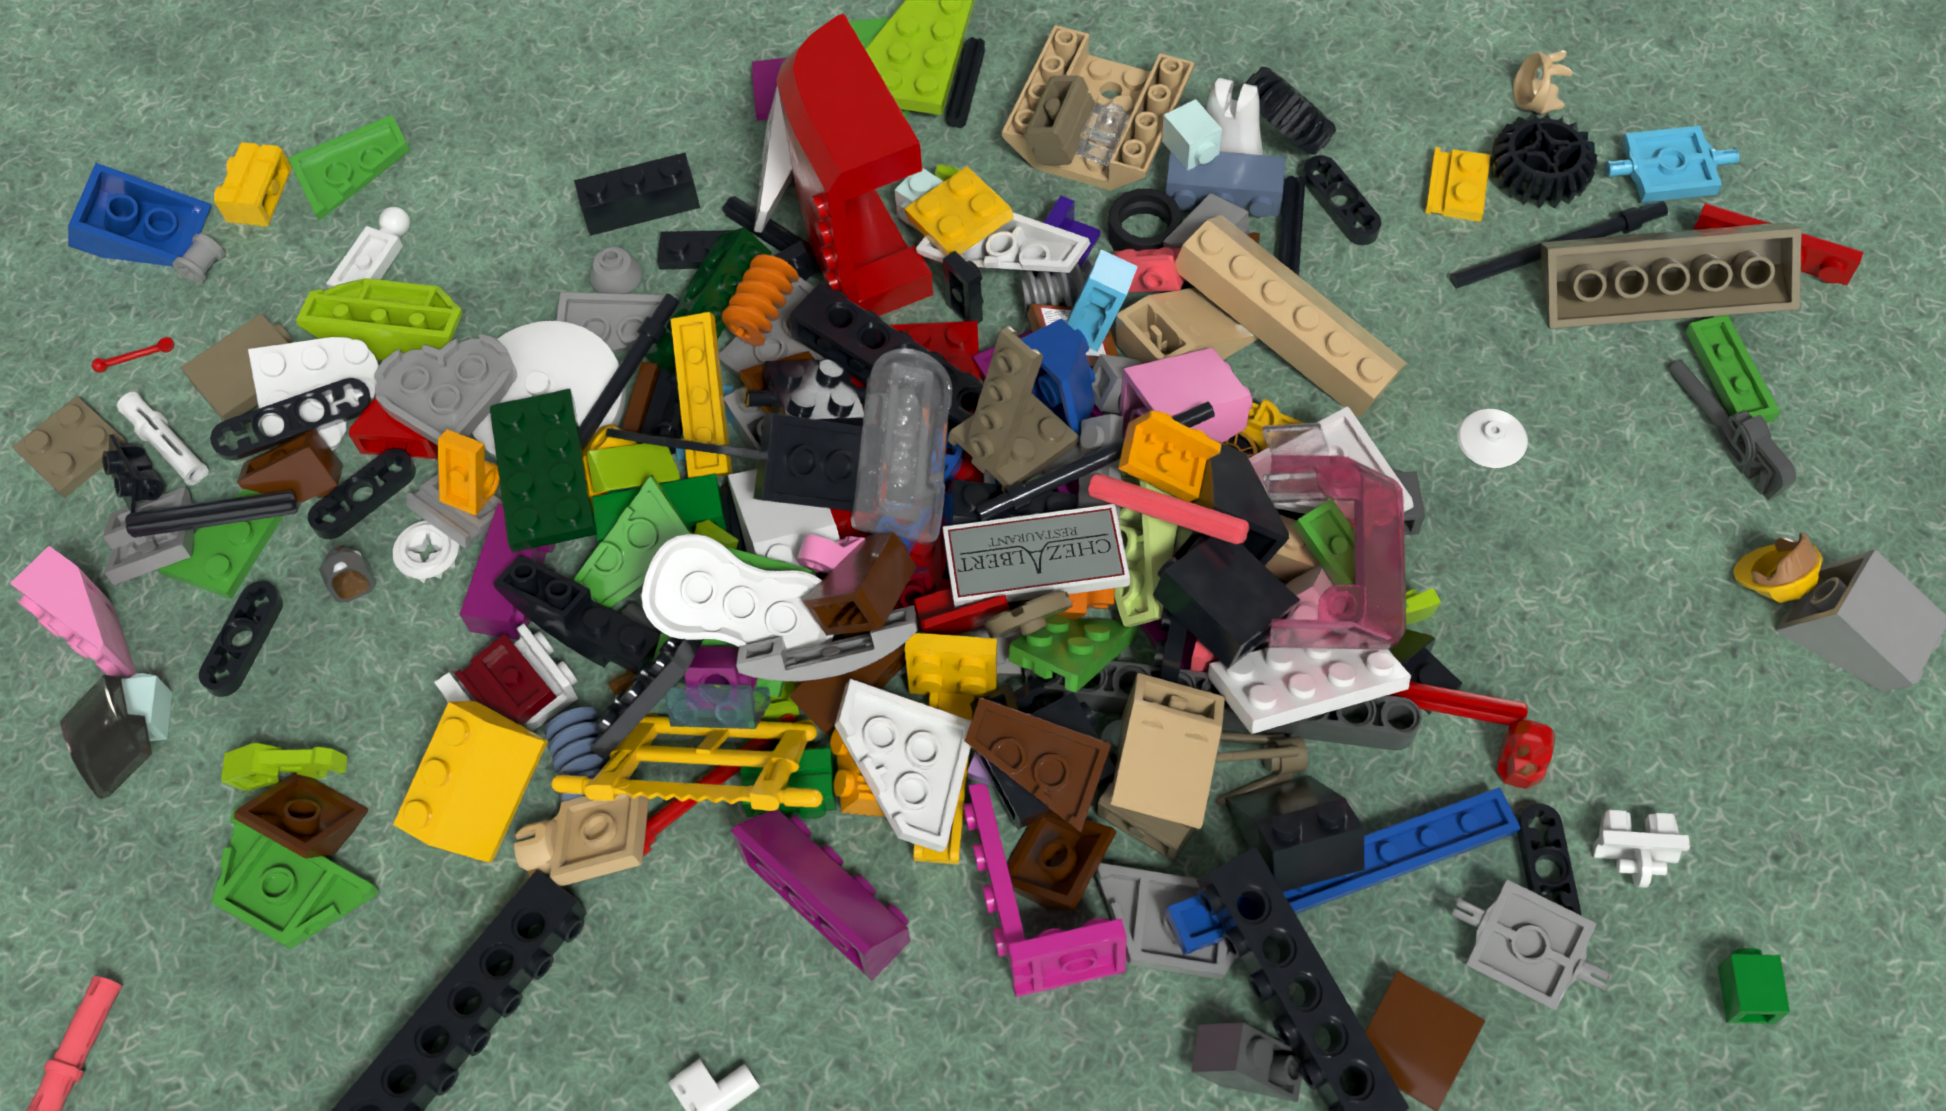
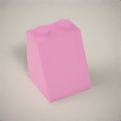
(1184, 383)

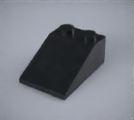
(1300, 831)

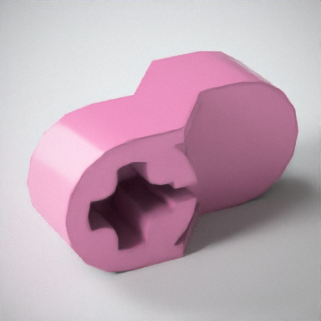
(825, 555)

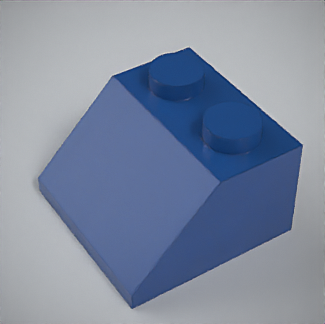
(1064, 373)

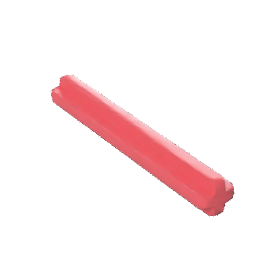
(1168, 509)

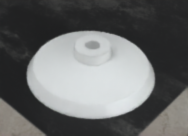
(1492, 438)

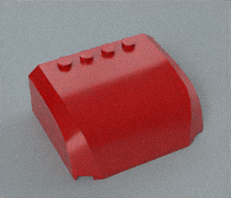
(842, 147)

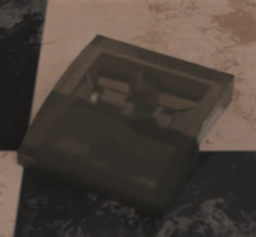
(105, 738)

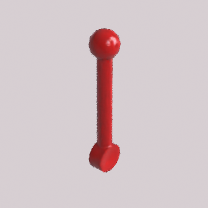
(164, 345)

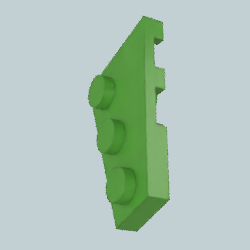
(347, 163)
(626, 552)
(223, 554)

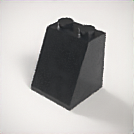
(1235, 489)

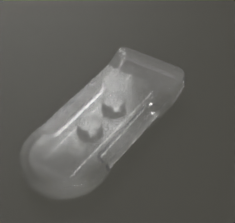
(903, 447)

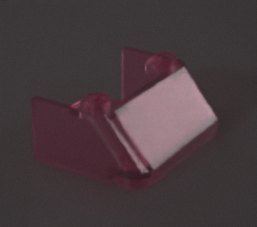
(1375, 607)

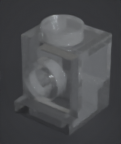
(1107, 126)

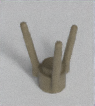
(1279, 755)

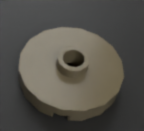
(1030, 616)

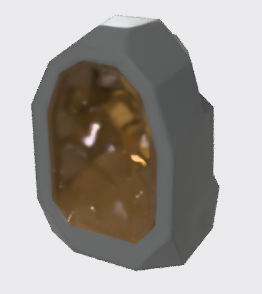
(346, 574)

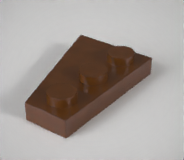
(1041, 756)

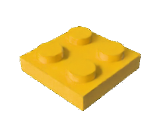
(959, 212)

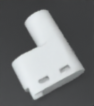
(699, 1091)

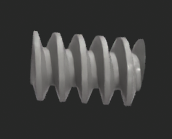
(1054, 288)

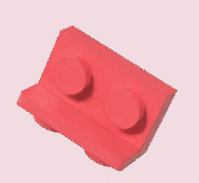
(1155, 269)

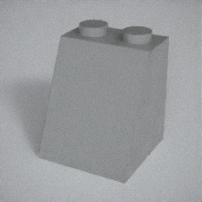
(1867, 621)

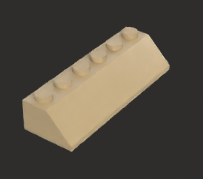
(1288, 314)

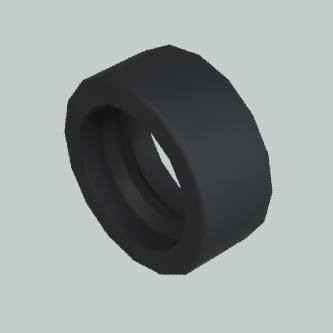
(1141, 202)

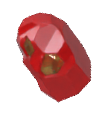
(1525, 754)

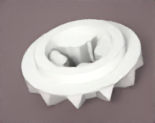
(415, 540)

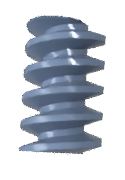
(570, 742)

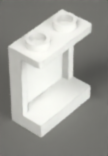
(536, 651)

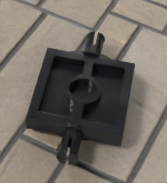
(810, 391)

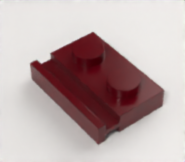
(506, 682)

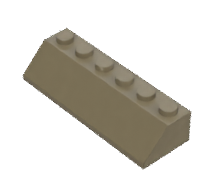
(1672, 275)

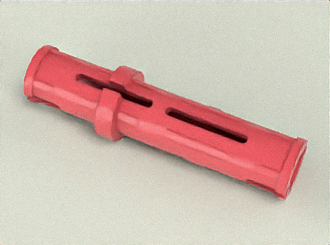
(77, 1042)

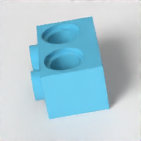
(1101, 297)

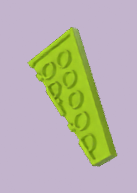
(921, 51)

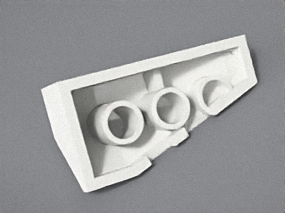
(776, 166)
(1021, 246)

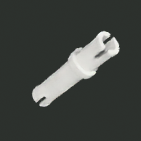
(154, 428)

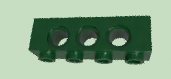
(711, 287)

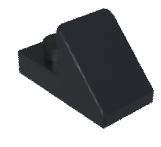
(1415, 656)

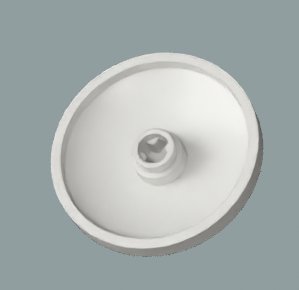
(553, 359)

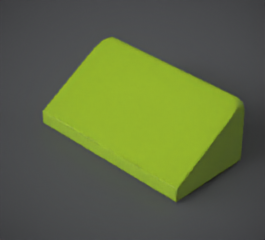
(630, 466)

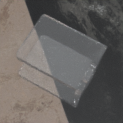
(1294, 440)

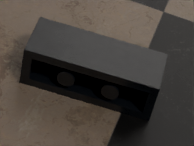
(637, 194)

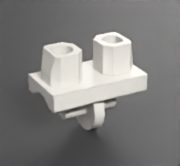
(1640, 852)

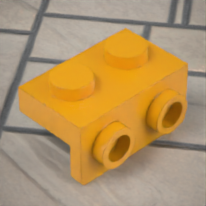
(1167, 454)

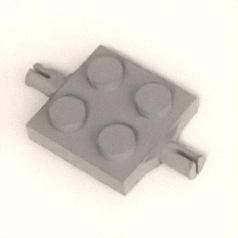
(1531, 944)

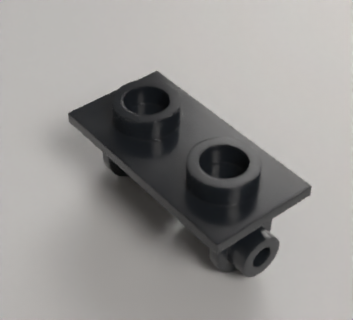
(664, 410)
(131, 473)

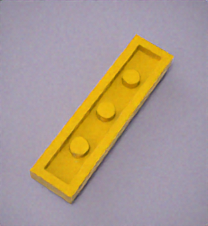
(701, 392)

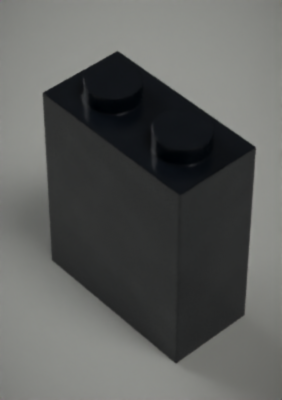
(1224, 597)
(1020, 803)

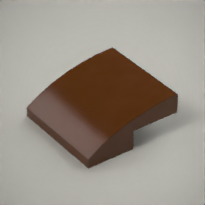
(1422, 1039)

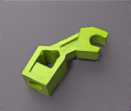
(261, 764)

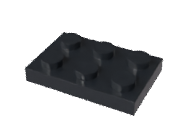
(649, 687)

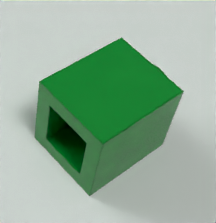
(1753, 987)

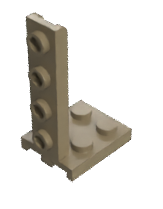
(1011, 428)

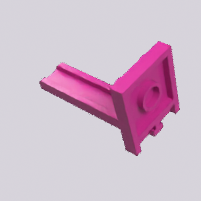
(1053, 956)

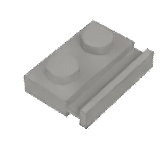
(451, 521)

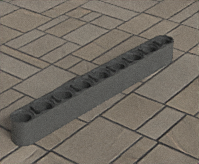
(1328, 727)

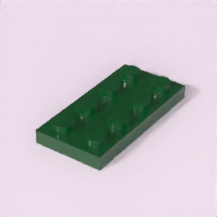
(541, 471)

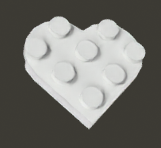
(307, 365)

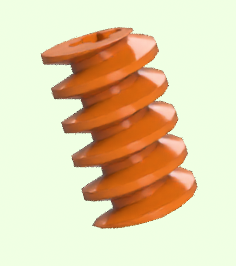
(759, 298)

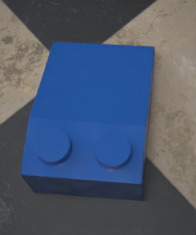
(134, 219)

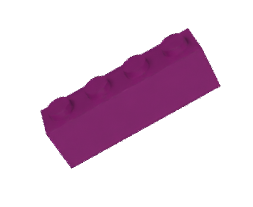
(822, 891)

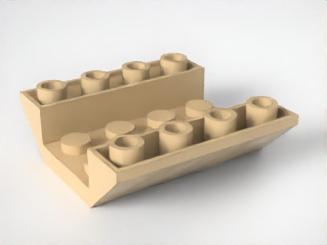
(1142, 95)

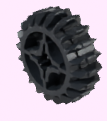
(1291, 112)
(1539, 167)

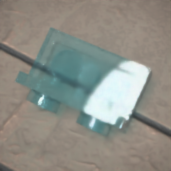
(716, 705)

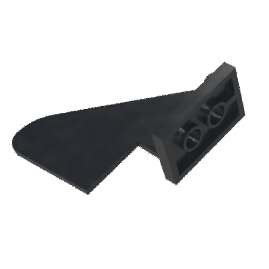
(797, 459)

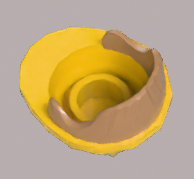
(1782, 569)

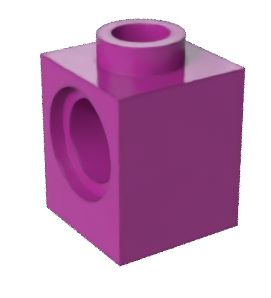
(717, 661)

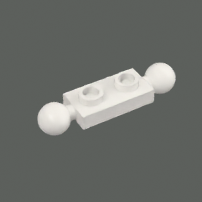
(373, 249)

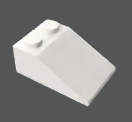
(775, 527)

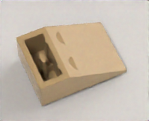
(1176, 325)
(1167, 750)

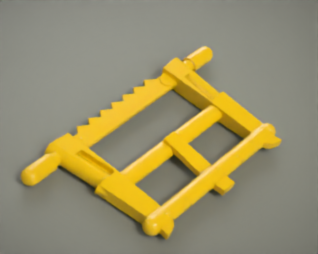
(764, 795)

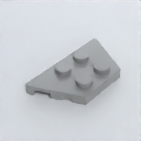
(1141, 902)

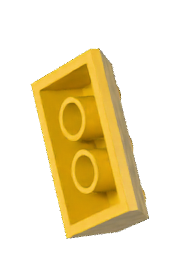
(470, 781)

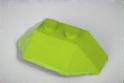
(382, 315)

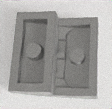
(144, 554)

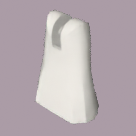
(1236, 118)

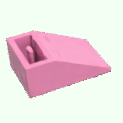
(75, 611)

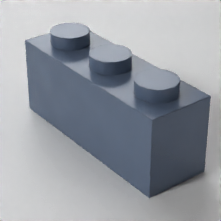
(1239, 178)

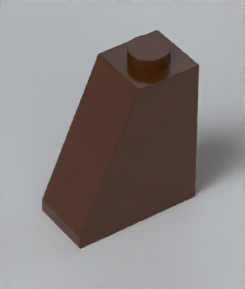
(862, 587)

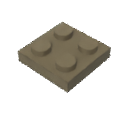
(68, 446)

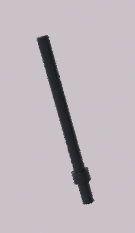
(1625, 221)
(649, 333)
(1020, 495)

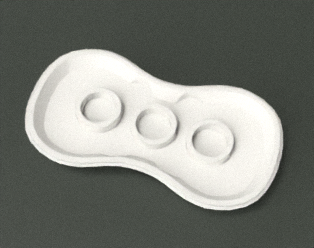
(708, 593)

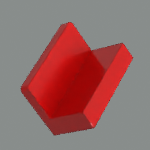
(940, 617)

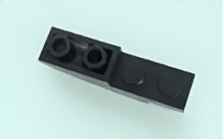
(573, 618)

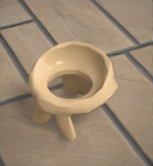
(1538, 94)

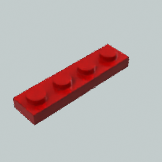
(1818, 256)

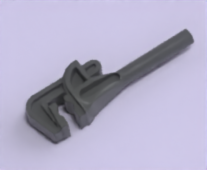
(1744, 437)

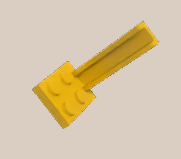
(953, 674)

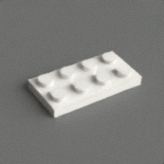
(1299, 683)

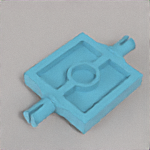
(1671, 163)

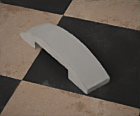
(772, 661)

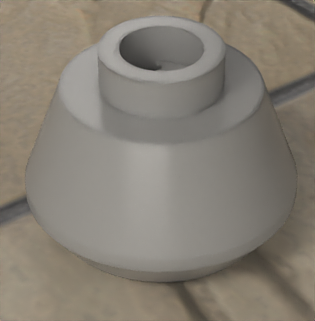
(615, 271)

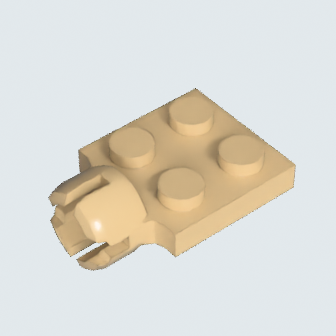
(585, 839)

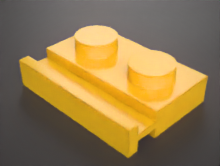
(1458, 184)

